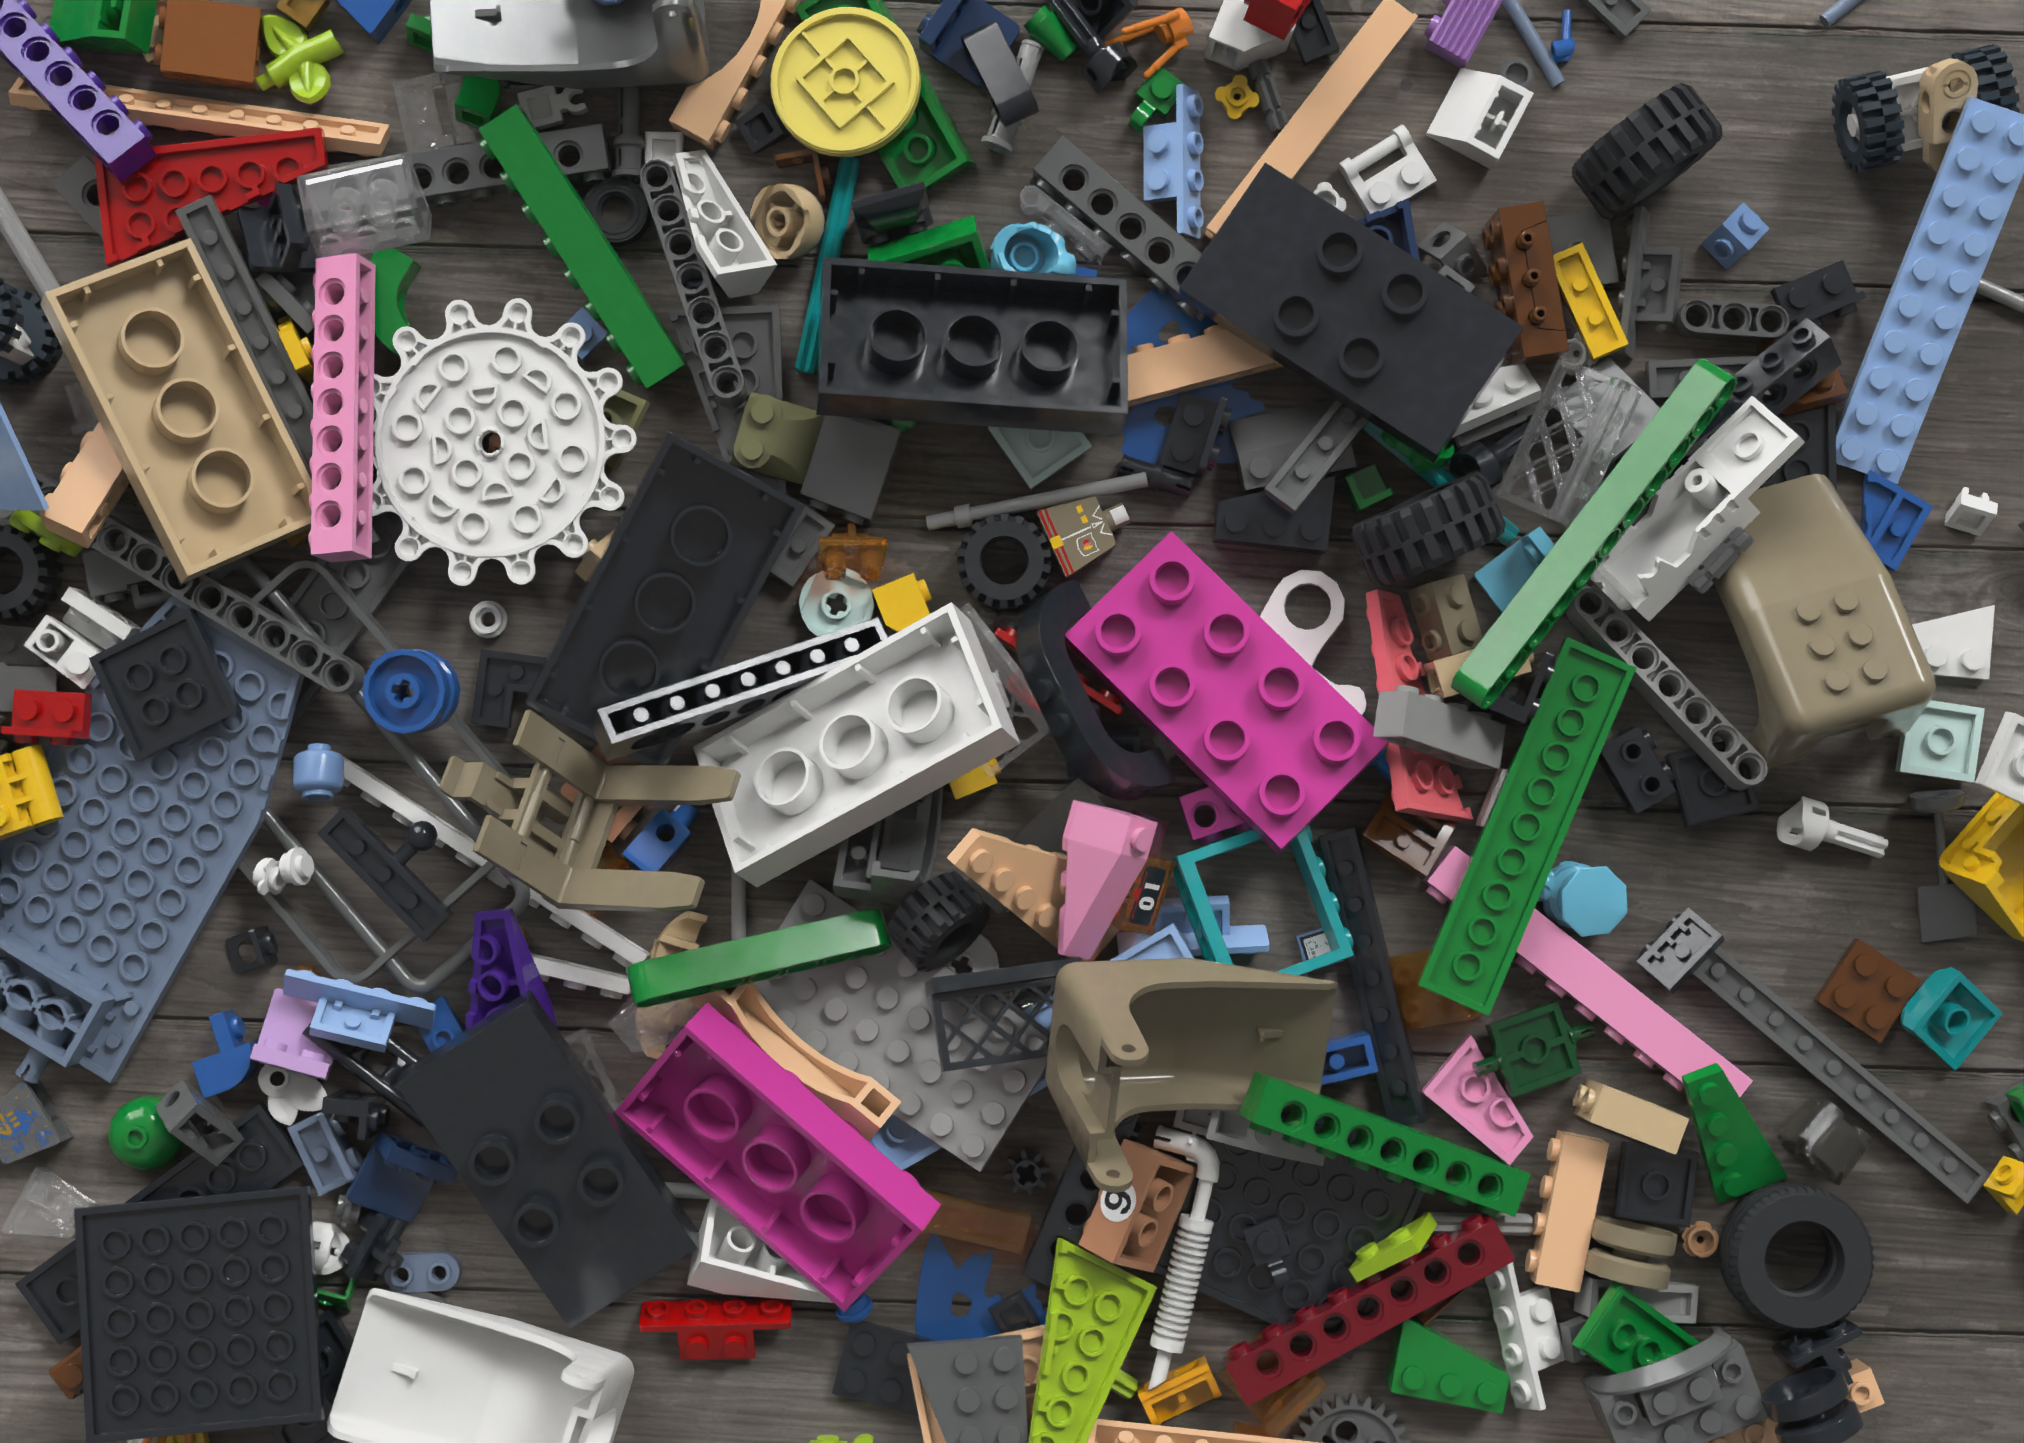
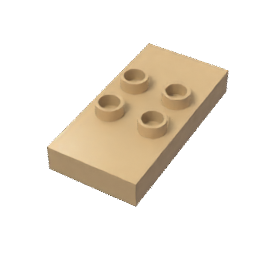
(183, 408)

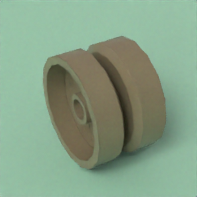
(1630, 1252)

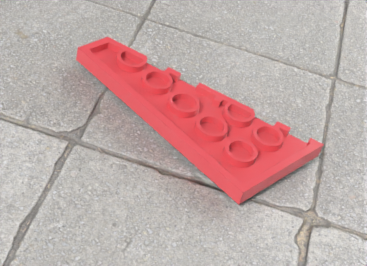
(1419, 781)

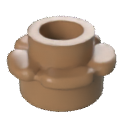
(1707, 1246)

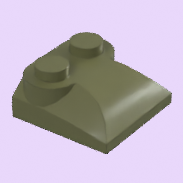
(776, 438)

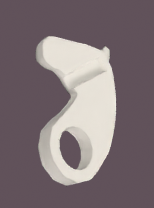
(1310, 642)

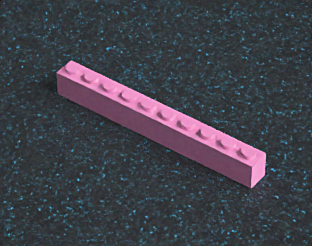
(1597, 990)

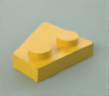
(297, 347)

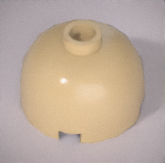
(788, 220)

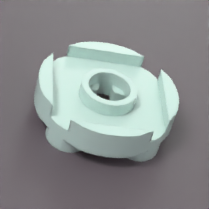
(816, 611)

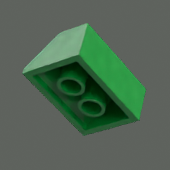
(945, 245)

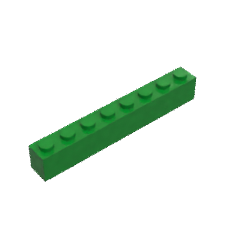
(582, 246)

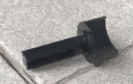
(1104, 62)
(1485, 460)

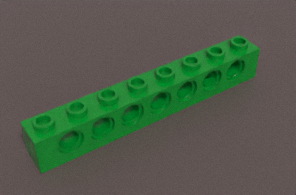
(1503, 1182)

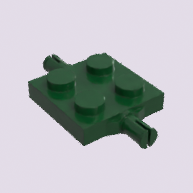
(1533, 1049)

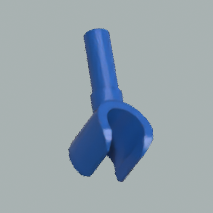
(1563, 49)

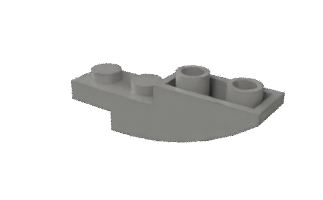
(1234, 1130)

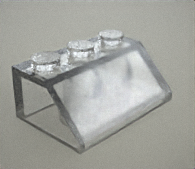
(365, 207)

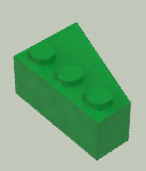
(1442, 1370)

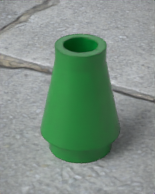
(1048, 31)

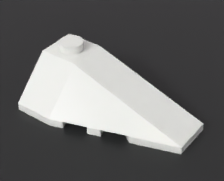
(721, 227)
(740, 1263)

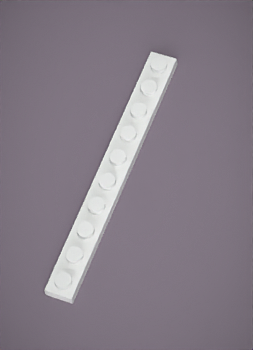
(409, 812)

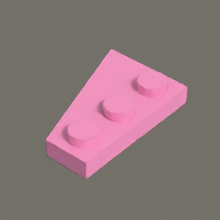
(1478, 1102)

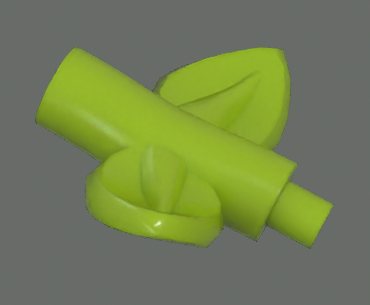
(297, 58)

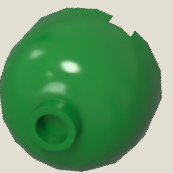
(140, 1136)

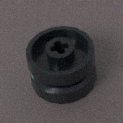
(1812, 1407)

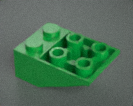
(104, 24)

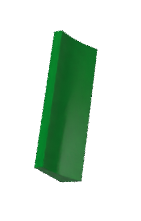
(930, 143)

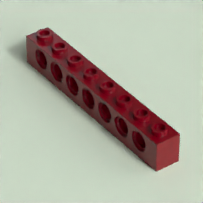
(1256, 1383)

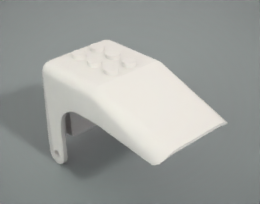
(472, 1378)

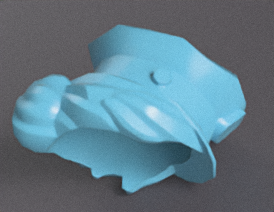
(1031, 249)
(1584, 898)

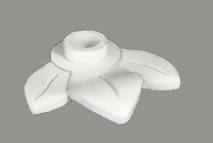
(295, 1094)

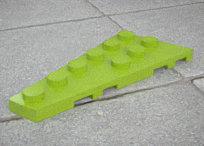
(1085, 1340)

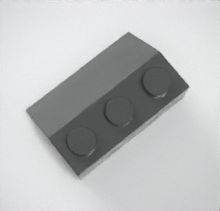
(1268, 440)

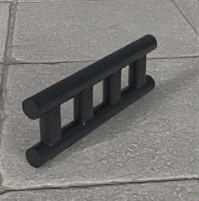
(381, 1084)

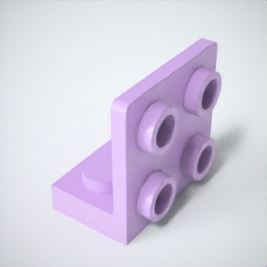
(282, 1039)

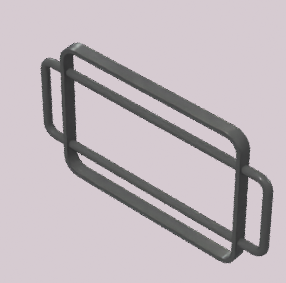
(387, 957)

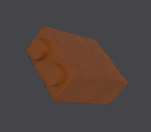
(210, 43)

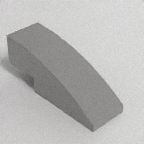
(1675, 1303)

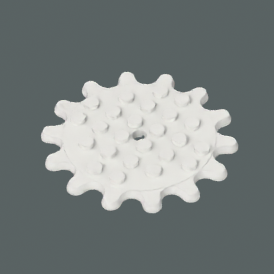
(549, 430)

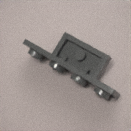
(1651, 281)

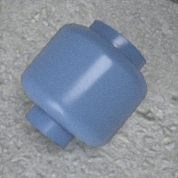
(318, 773)

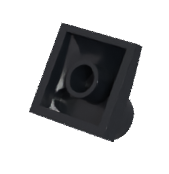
(892, 214)

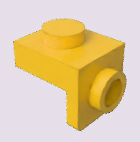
(2007, 1184)

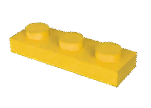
(1588, 303)

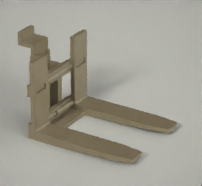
(566, 867)

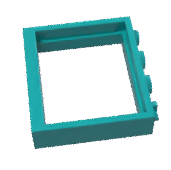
(1204, 921)

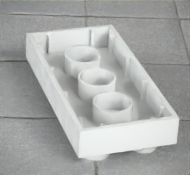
(858, 744)

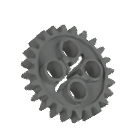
(1368, 1421)

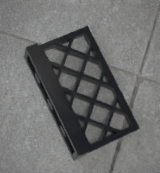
(993, 983)

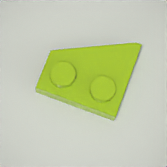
(1393, 1249)

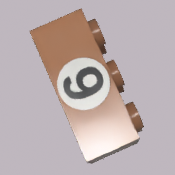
(1136, 1223)

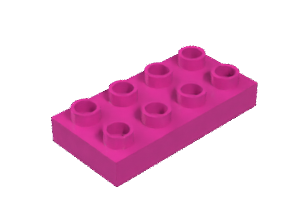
(1225, 692)
(777, 1157)

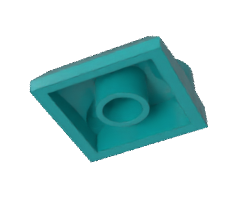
(1949, 1016)

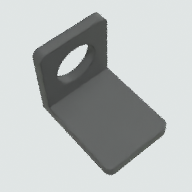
(1457, 253)

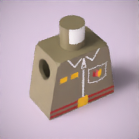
(1081, 532)

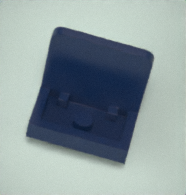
(953, 18)

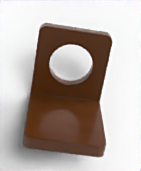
(804, 157)

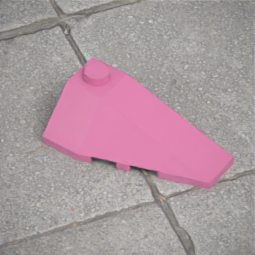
(1103, 861)

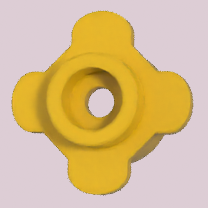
(1234, 107)

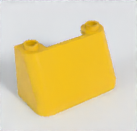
(1989, 862)

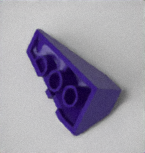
(501, 966)

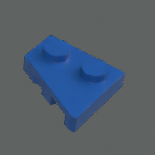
(1890, 518)

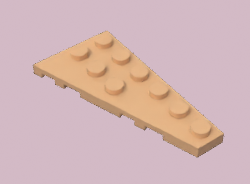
(1020, 879)

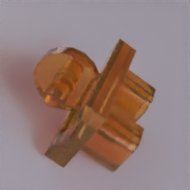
(851, 551)

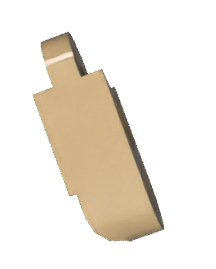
(1937, 100)

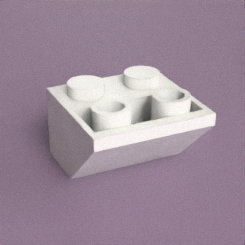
(1238, 42)
(1479, 115)

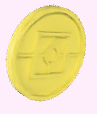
(845, 82)

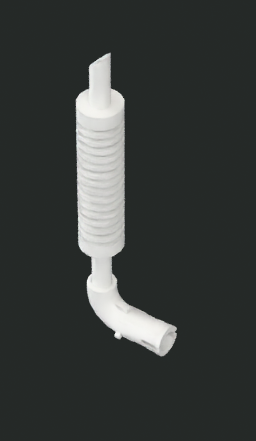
(1188, 1253)

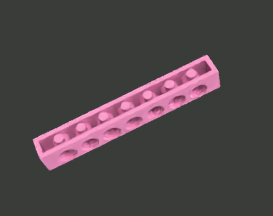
(354, 423)

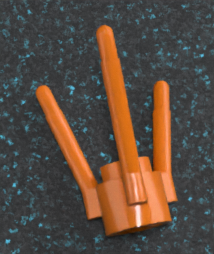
(1169, 28)

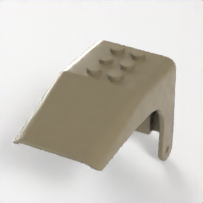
(1820, 625)
(1174, 1039)

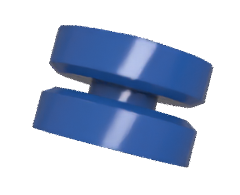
(389, 696)

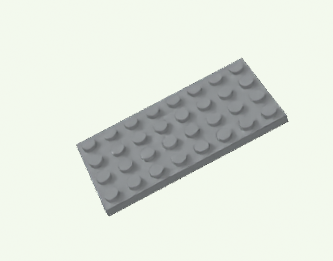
(881, 1024)

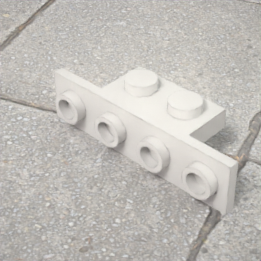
(1526, 1334)

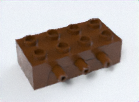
(1526, 282)

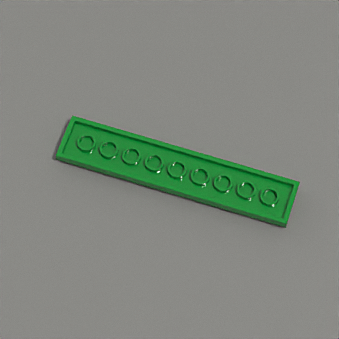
(1526, 827)

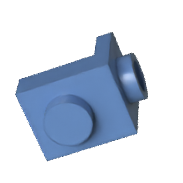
(1735, 236)

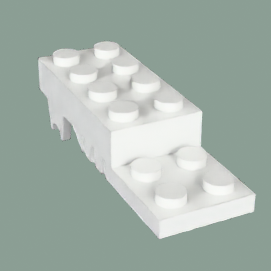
(1696, 510)

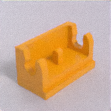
(1180, 1391)

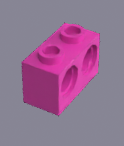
(1223, 816)

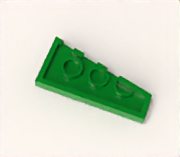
(1728, 1137)

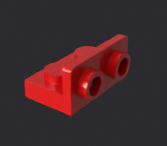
(50, 715)

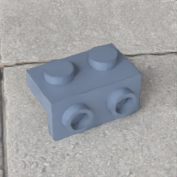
(326, 1151)

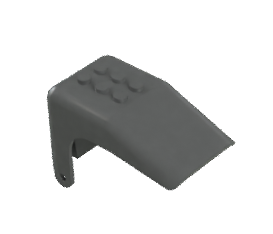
(572, 41)

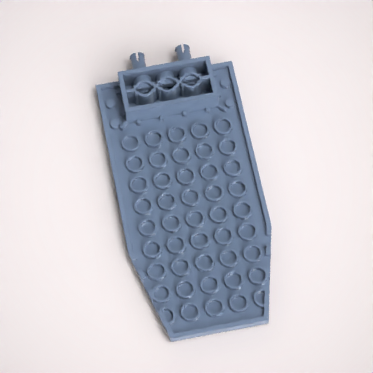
(135, 867)

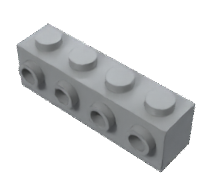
(1439, 728)

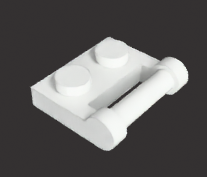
(1396, 182)

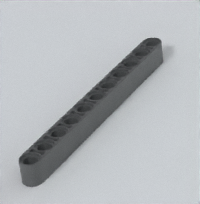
(232, 604)

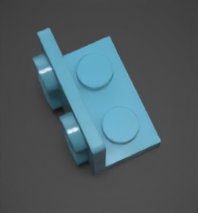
(1513, 567)

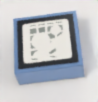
(1313, 944)

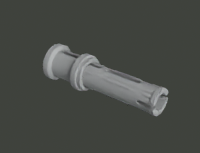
(998, 137)

